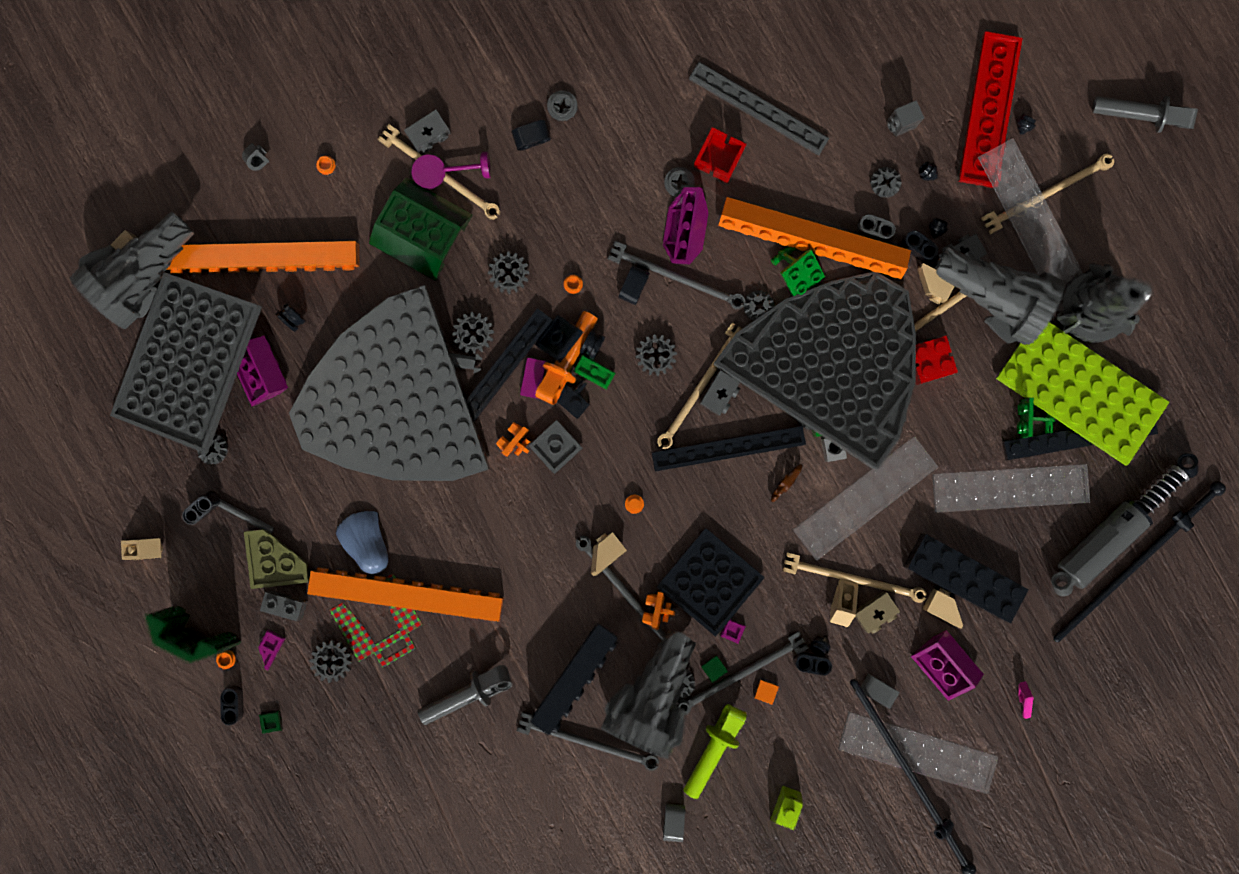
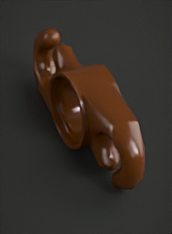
(786, 482)

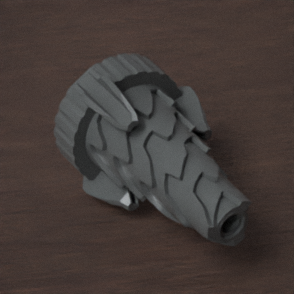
(124, 279)
(1016, 298)
(1101, 304)
(649, 710)

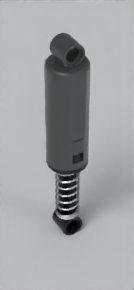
(1119, 530)

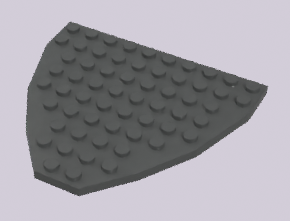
(835, 361)
(390, 399)

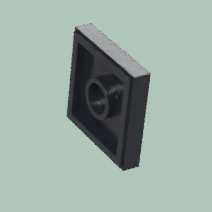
(559, 338)

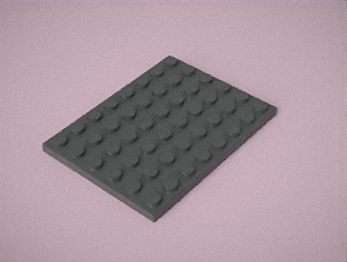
(185, 362)

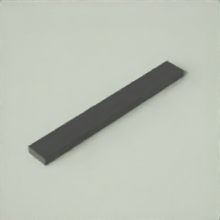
(758, 108)

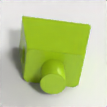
(787, 809)

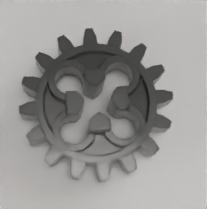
(520, 272)
(484, 332)
(647, 348)
(323, 652)

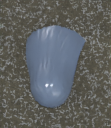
(363, 541)

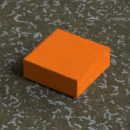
(766, 692)

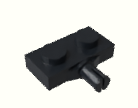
(572, 399)

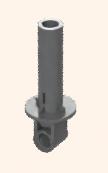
(1160, 114)
(481, 689)

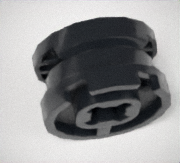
(292, 315)
(592, 344)

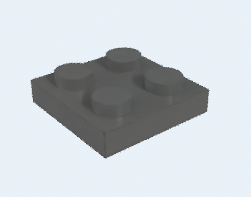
(555, 447)

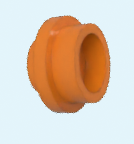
(326, 165)
(573, 284)
(634, 504)
(226, 659)

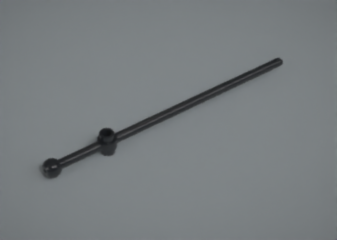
(1182, 521)
(943, 827)

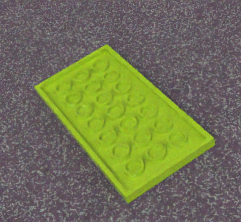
(1084, 392)

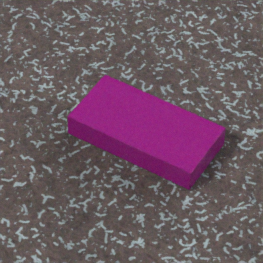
(532, 377)

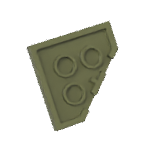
(272, 561)

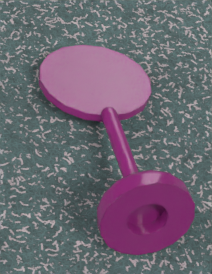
(430, 171)

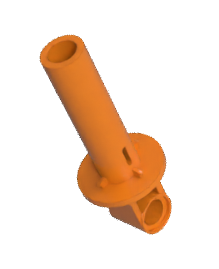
(559, 373)

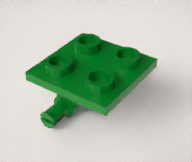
(801, 273)
(1025, 426)

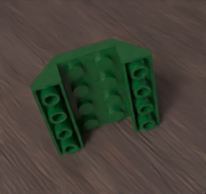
(418, 227)
(168, 634)

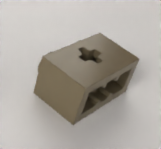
(866, 613)

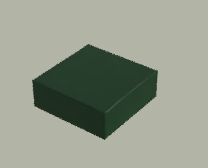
(714, 668)
(270, 722)

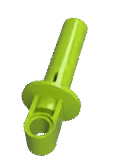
(722, 735)

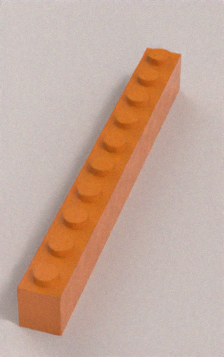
(821, 239)
(266, 256)
(405, 595)

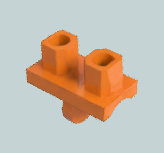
(519, 433)
(654, 619)

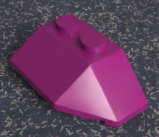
(686, 226)

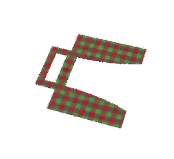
(361, 642)

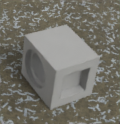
(830, 456)

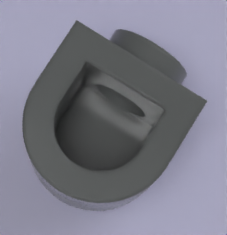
(255, 157)

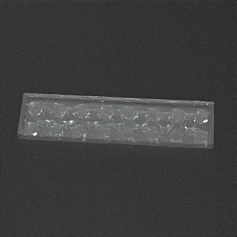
(1029, 211)
(1011, 488)
(865, 498)
(922, 752)

